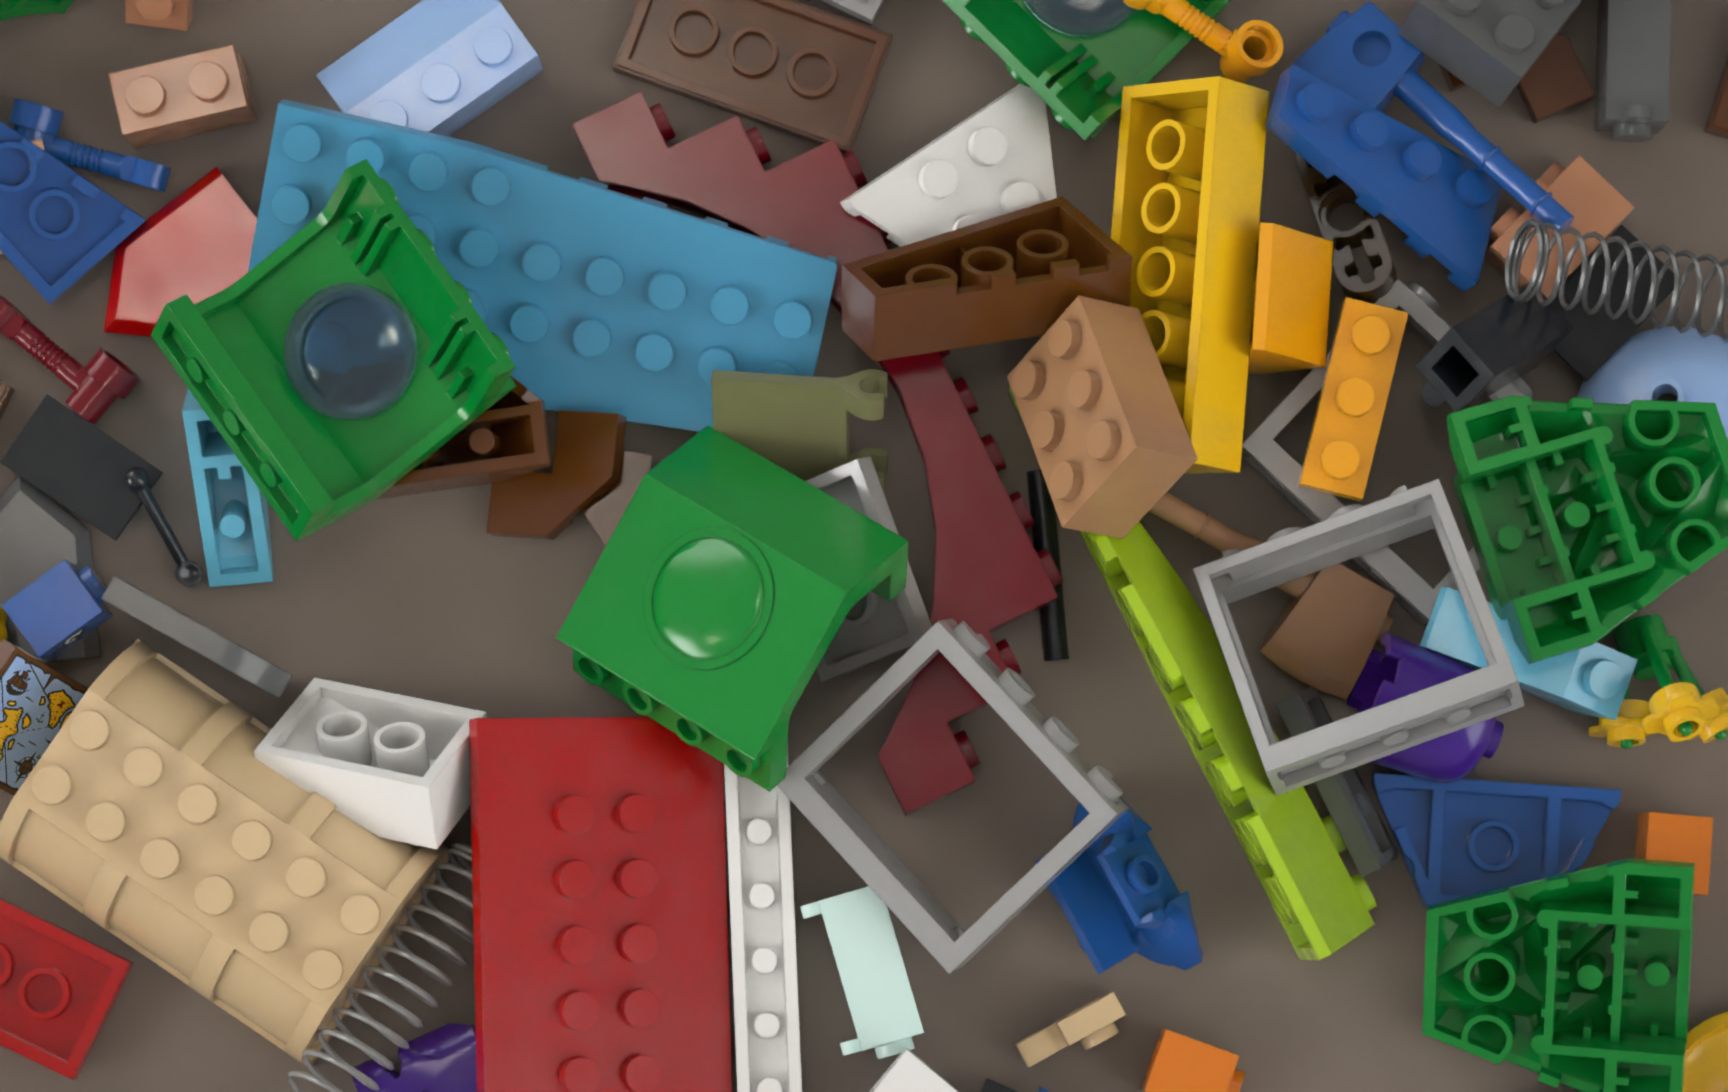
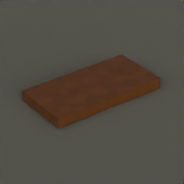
(760, 62)

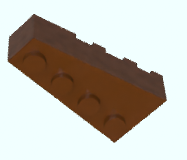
(981, 282)

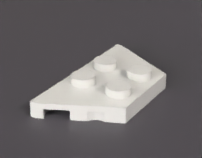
(967, 175)

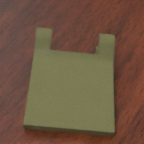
(799, 418)

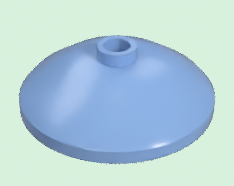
(1661, 364)

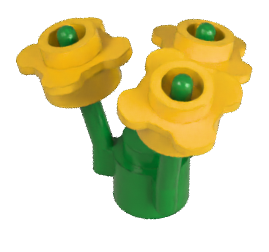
(1677, 708)

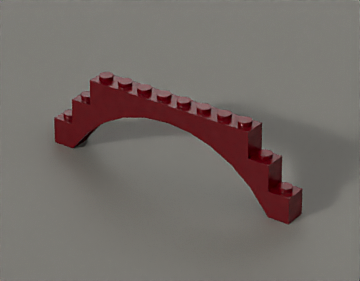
(982, 551)

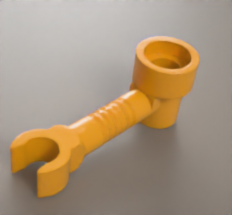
(1243, 52)

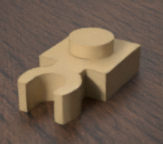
(1089, 1024)

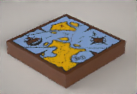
(32, 711)

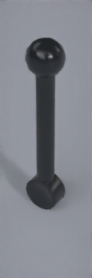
(187, 571)

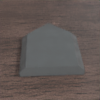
(32, 541)

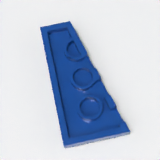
(1392, 170)
(53, 217)

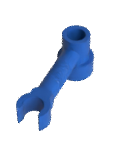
(43, 122)

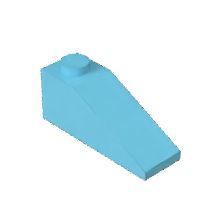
(228, 506)
(1582, 681)

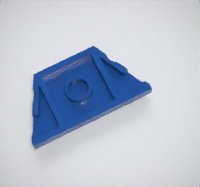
(1489, 833)

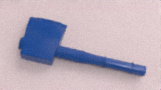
(1375, 64)

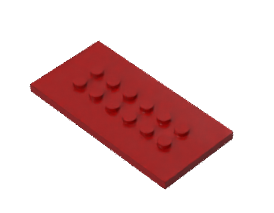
(598, 908)

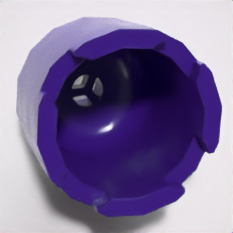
(1406, 670)

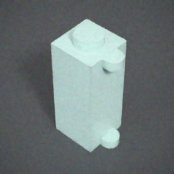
(870, 972)

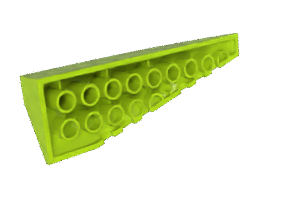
(1281, 833)

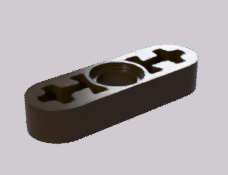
(1343, 260)

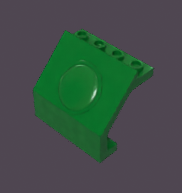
(726, 598)

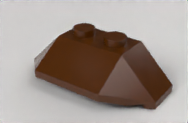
(492, 449)

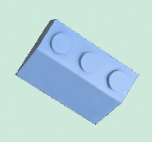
(434, 66)

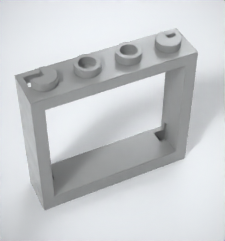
(1284, 472)
(1389, 726)
(876, 861)

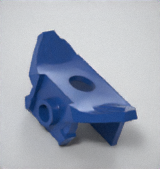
(1126, 899)

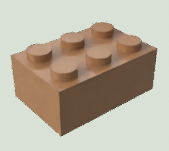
(1101, 417)

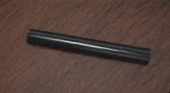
(1045, 536)

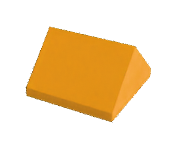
(1290, 301)

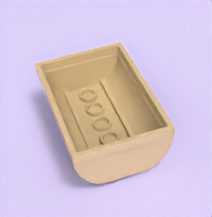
(208, 856)

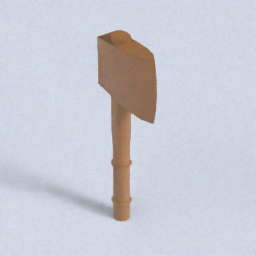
(1327, 623)

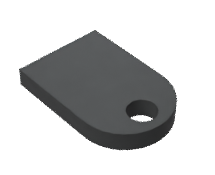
(196, 636)

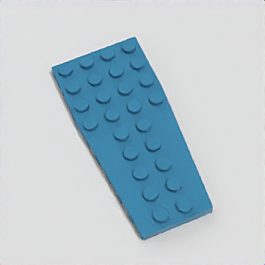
(587, 287)

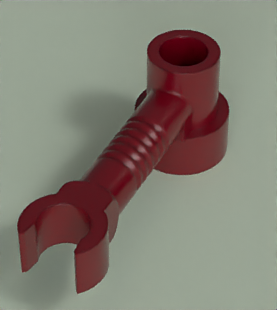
(93, 386)

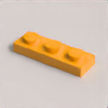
(1353, 399)

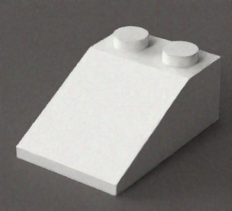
(379, 757)

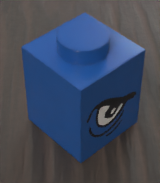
(59, 608)

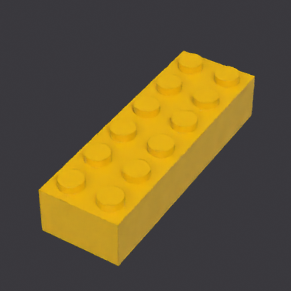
(1192, 226)

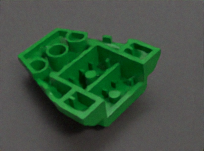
(1587, 508)
(1569, 975)

